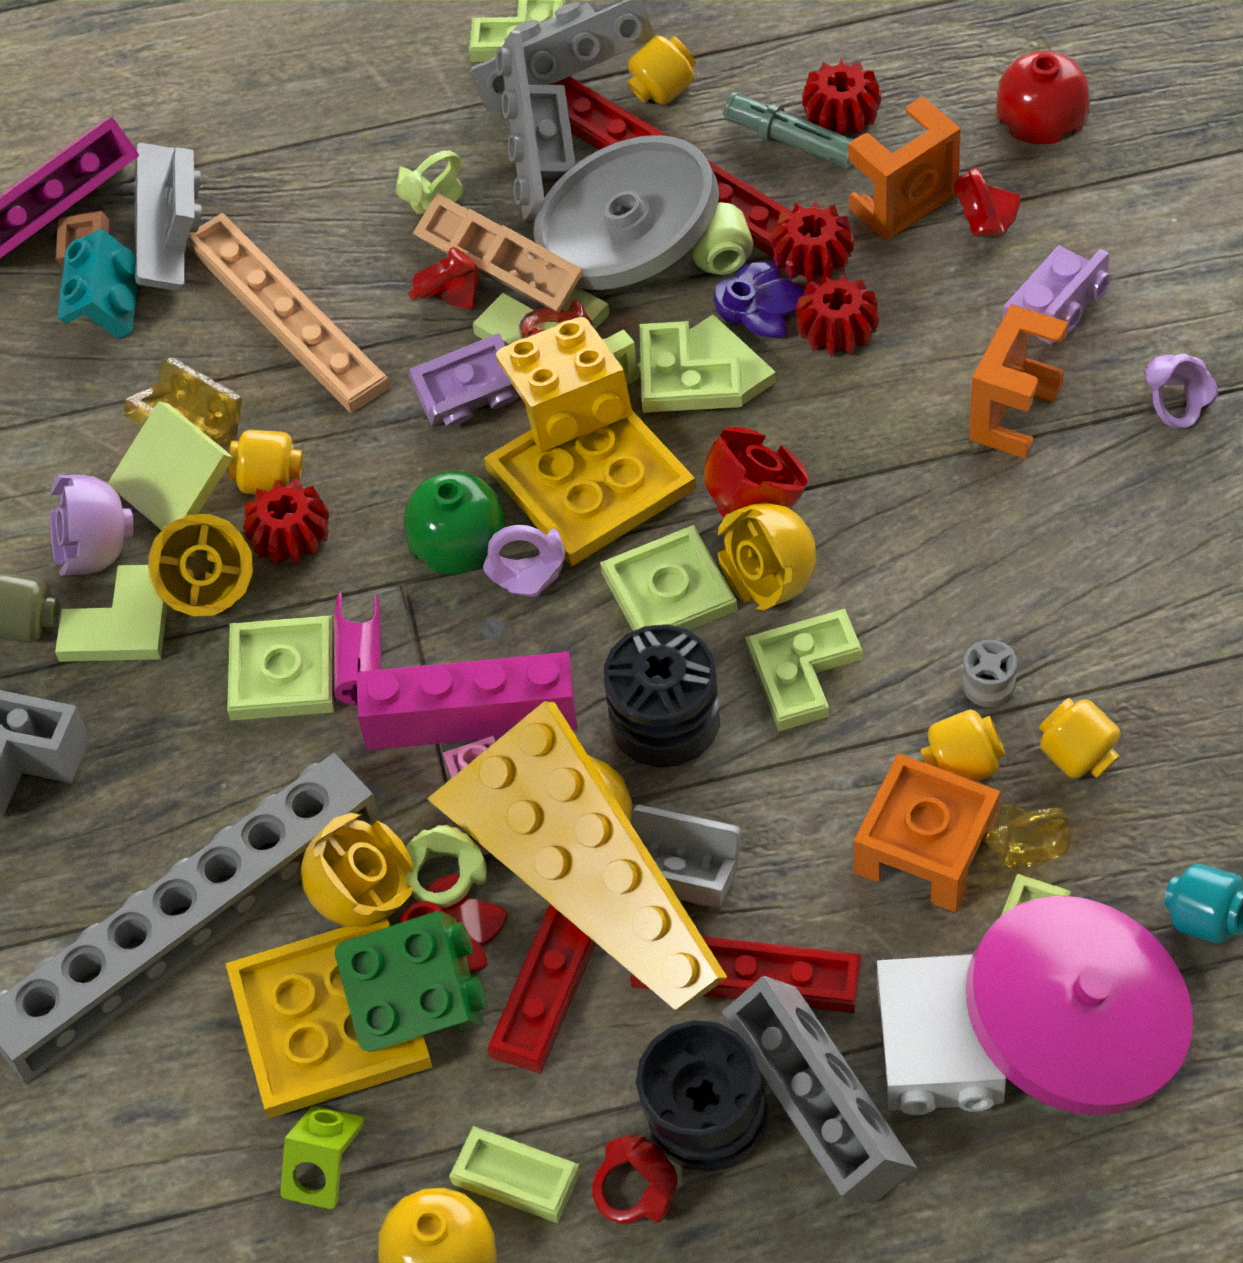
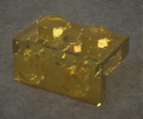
(195, 396)

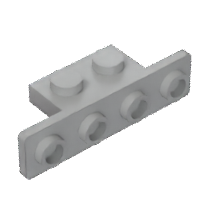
(569, 44)
(539, 128)
(164, 213)

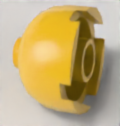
(766, 554)
(200, 565)
(356, 871)
(436, 1228)

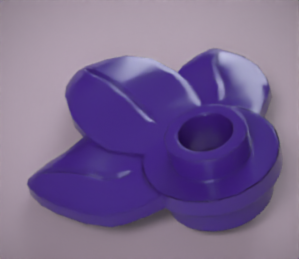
(758, 299)

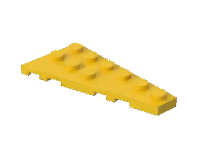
(562, 832)

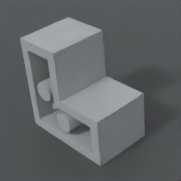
(38, 740)

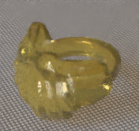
(1024, 840)

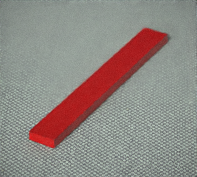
(606, 123)

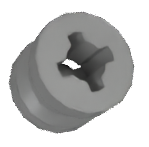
(993, 660)

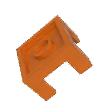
(910, 179)
(1012, 379)
(927, 827)

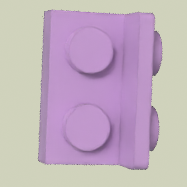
(1064, 286)

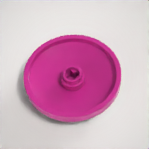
(1079, 1005)

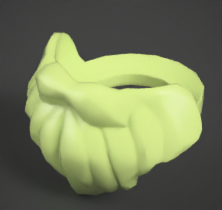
(420, 192)
(443, 842)

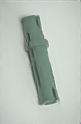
(774, 123)

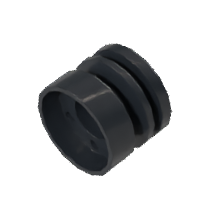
(662, 695)
(686, 1071)

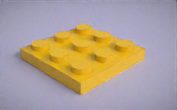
(592, 484)
(303, 1026)

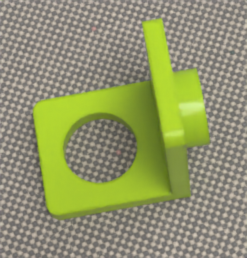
(321, 1140)

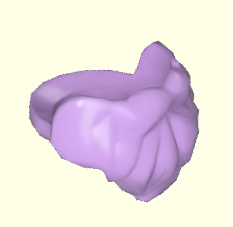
(1184, 370)
(528, 575)

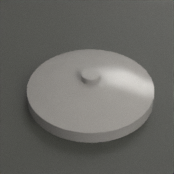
(629, 210)

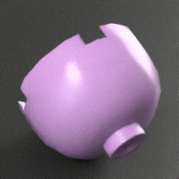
(87, 525)

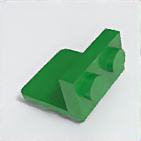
(410, 981)

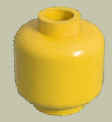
(661, 70)
(263, 458)
(1080, 739)
(964, 746)

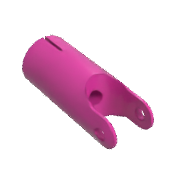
(355, 650)

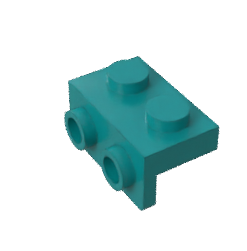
(99, 283)

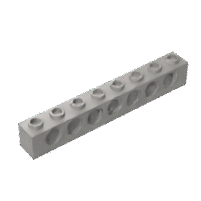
(173, 942)

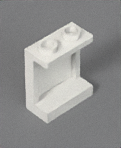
(930, 1038)

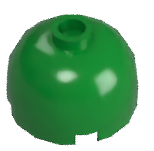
(452, 521)

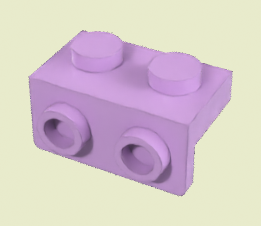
(462, 382)

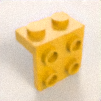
(566, 382)

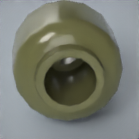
(26, 607)

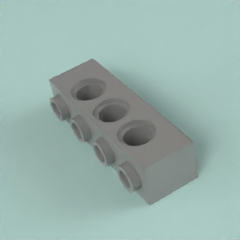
(819, 1091)

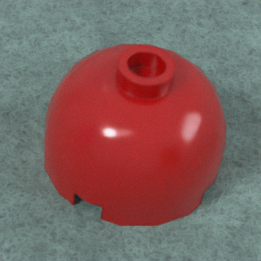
(1043, 97)
(747, 472)

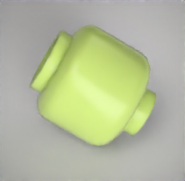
(725, 243)

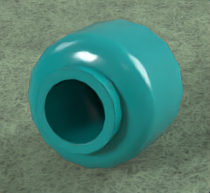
(1206, 903)

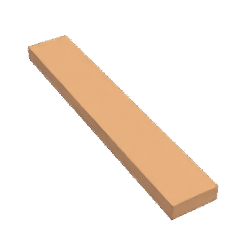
(288, 313)

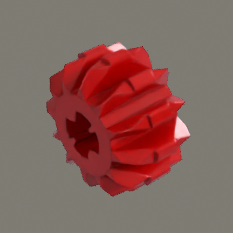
(841, 97)
(812, 241)
(837, 314)
(286, 521)

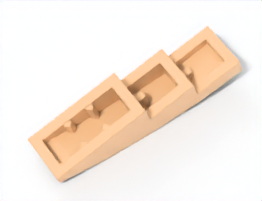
(499, 252)

